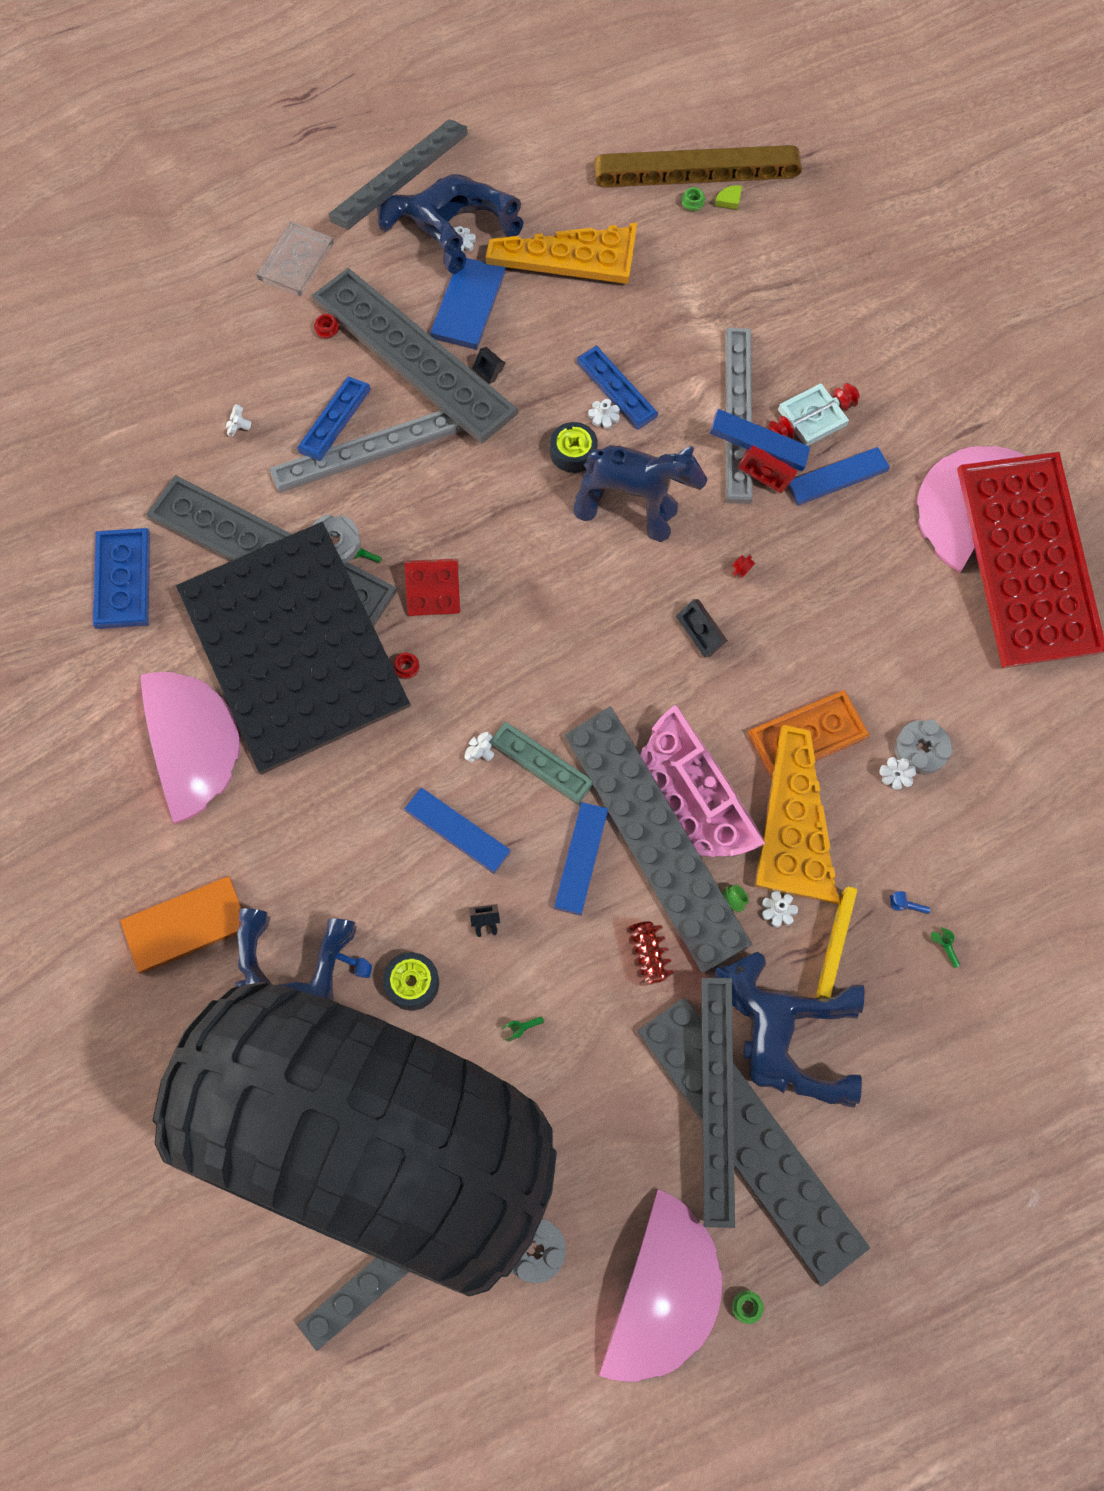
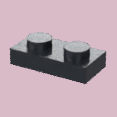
(701, 628)

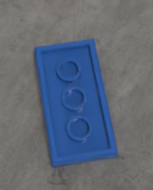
(468, 304)
(121, 578)

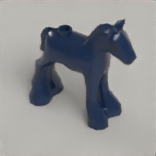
(442, 202)
(638, 476)
(253, 925)
(774, 1024)

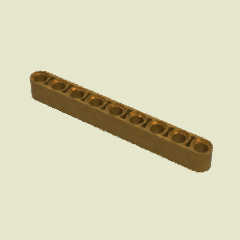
(697, 166)

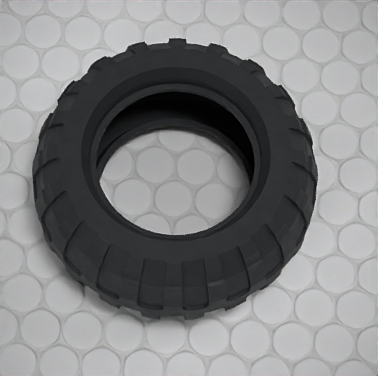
(358, 1133)

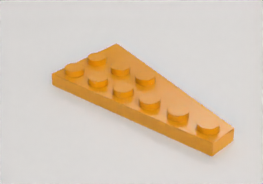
(575, 253)
(795, 827)

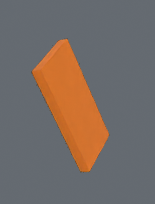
(832, 727)
(182, 925)

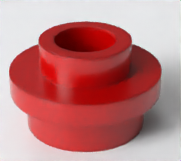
(324, 321)
(742, 565)
(406, 658)

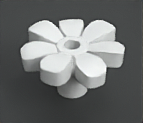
(468, 238)
(604, 413)
(237, 421)
(479, 748)
(897, 773)
(779, 909)

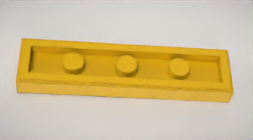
(836, 943)

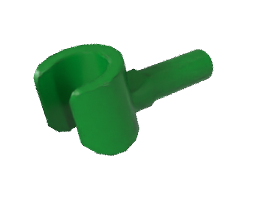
(364, 553)
(946, 941)
(518, 1028)

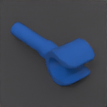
(899, 902)
(362, 966)

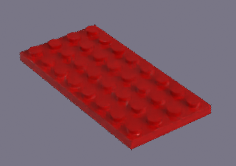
(1031, 559)

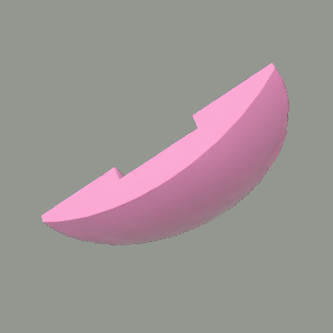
(943, 507)
(190, 739)
(698, 789)
(668, 1297)

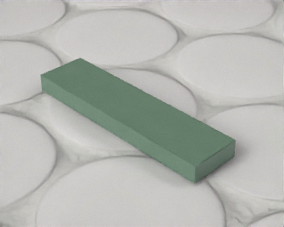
(541, 763)

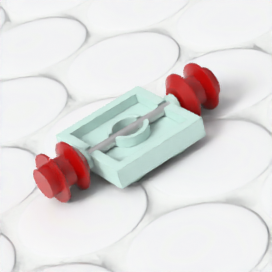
(815, 413)

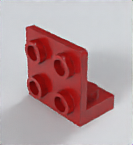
(767, 469)
(432, 587)

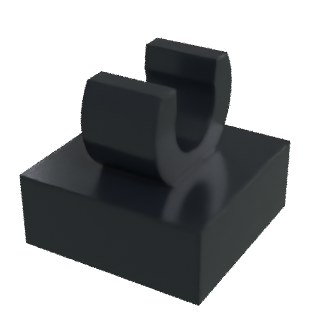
(488, 365)
(484, 916)

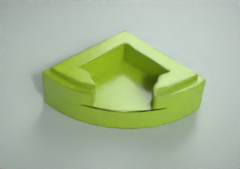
(729, 197)

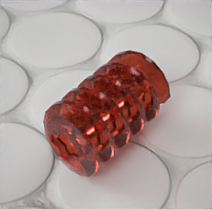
(649, 952)

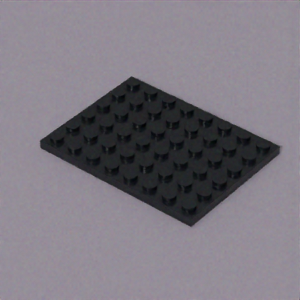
(292, 647)

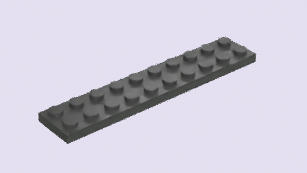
(415, 355)
(235, 532)
(658, 841)
(762, 1152)

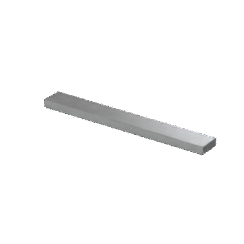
(739, 404)
(364, 450)

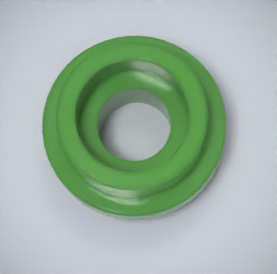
(693, 199)
(736, 897)
(756, 1312)

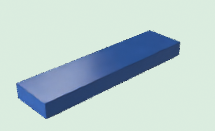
(617, 387)
(334, 418)
(747, 434)
(838, 476)
(457, 830)
(581, 859)

